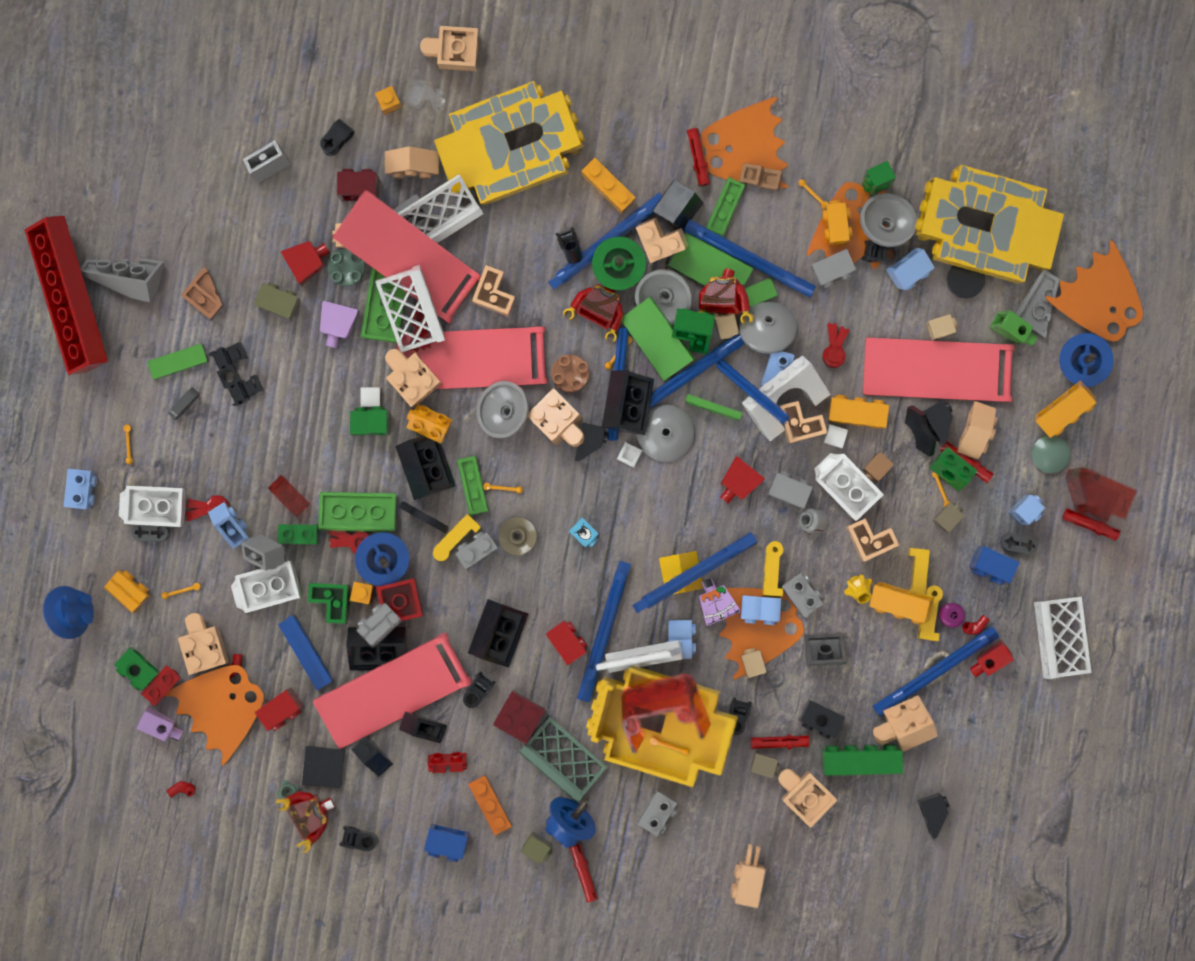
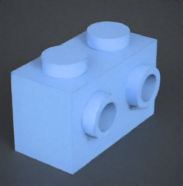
(910, 269)
(776, 363)
(80, 489)
(1027, 509)
(228, 525)

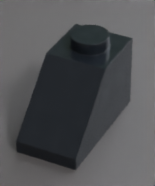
(939, 420)
(593, 440)
(422, 727)
(372, 756)
(934, 812)

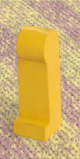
(445, 546)
(919, 569)
(771, 570)
(926, 630)

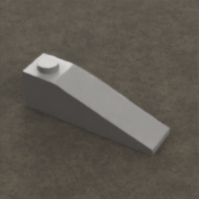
(132, 279)

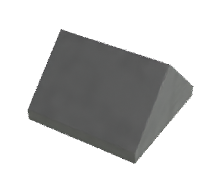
(825, 650)

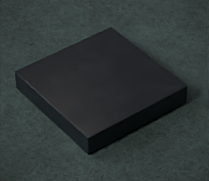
(323, 767)

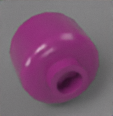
(946, 610)

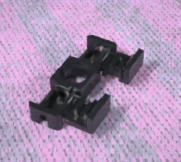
(237, 390)

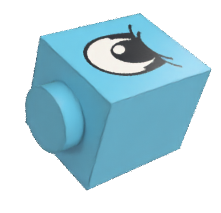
(584, 533)

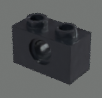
(832, 724)

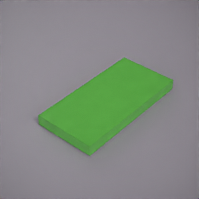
(704, 261)
(376, 321)
(654, 336)
(357, 512)

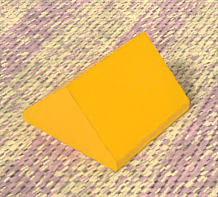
(676, 564)

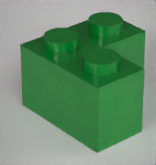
(694, 328)
(370, 421)
(336, 598)

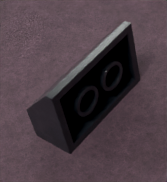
(628, 402)
(425, 467)
(498, 633)
(365, 657)

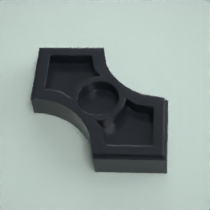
(918, 424)
(424, 517)

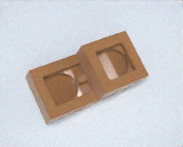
(761, 177)

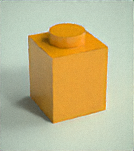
(388, 100)
(362, 592)

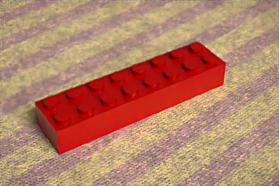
(66, 295)

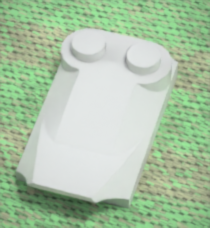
(847, 485)
(153, 506)
(266, 588)

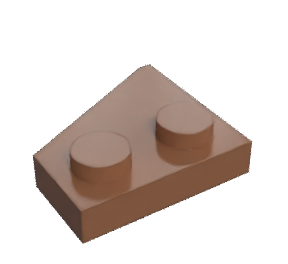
(203, 294)

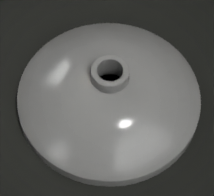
(893, 212)
(665, 281)
(769, 336)
(494, 407)
(676, 443)

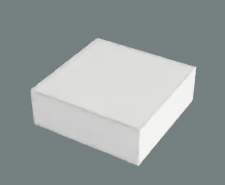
(370, 397)
(835, 436)
(629, 454)

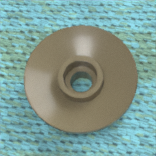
(510, 528)

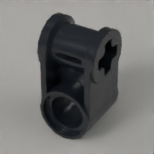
(338, 135)
(570, 245)
(879, 253)
(478, 689)
(742, 714)
(357, 839)

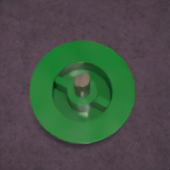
(618, 263)

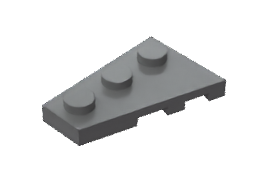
(1035, 307)

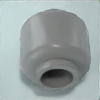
(813, 521)

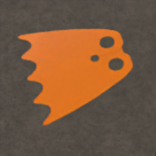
(751, 138)
(856, 244)
(1096, 291)
(769, 639)
(214, 712)

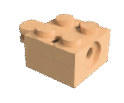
(453, 50)
(411, 377)
(558, 420)
(200, 646)
(907, 724)
(805, 795)
(748, 879)

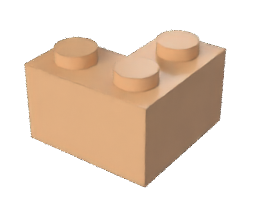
(411, 162)
(656, 243)
(488, 293)
(800, 429)
(978, 430)
(870, 545)

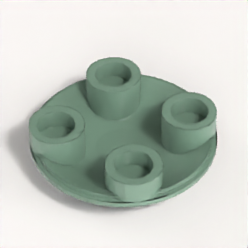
(346, 268)
(1051, 454)

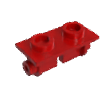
(160, 685)
(437, 762)

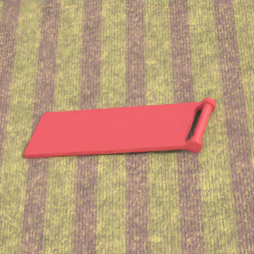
(396, 245)
(483, 357)
(936, 369)
(389, 691)

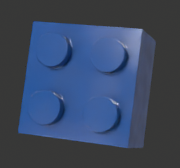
(994, 565)
(446, 842)

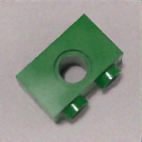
(878, 178)
(953, 469)
(298, 534)
(147, 670)

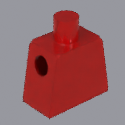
(305, 260)
(739, 480)
(998, 653)

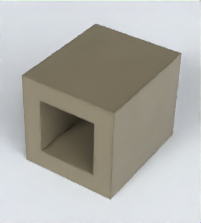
(949, 517)
(764, 765)

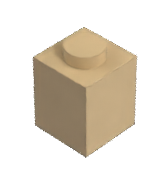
(726, 325)
(941, 327)
(753, 662)

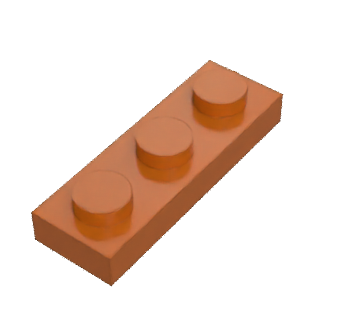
(490, 805)

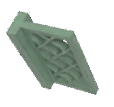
(556, 775)

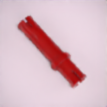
(700, 165)
(982, 472)
(1099, 528)
(779, 742)
(580, 864)

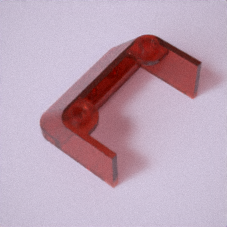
(1098, 494)
(659, 697)

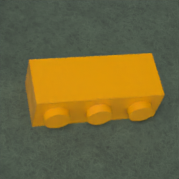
(608, 185)
(1066, 409)
(858, 412)
(901, 603)

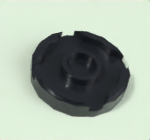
(964, 282)

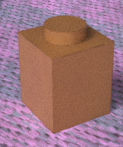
(877, 467)

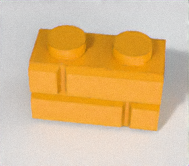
(127, 590)

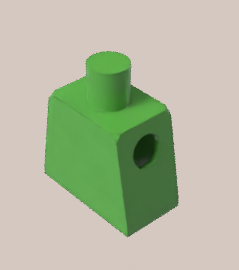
(1013, 327)

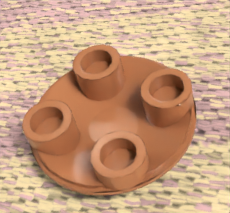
(570, 373)

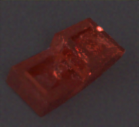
(288, 495)

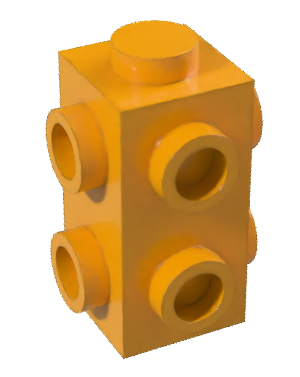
(837, 223)
(428, 423)

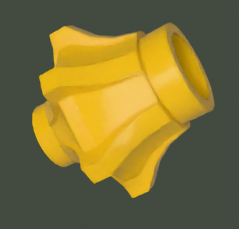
(859, 589)

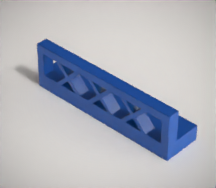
(306, 652)

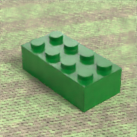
(861, 761)

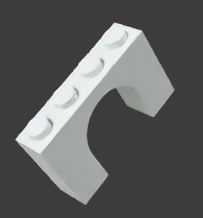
(797, 375)

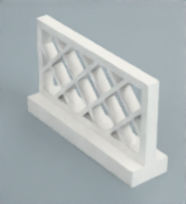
(449, 224)
(425, 301)
(1047, 641)
(642, 656)

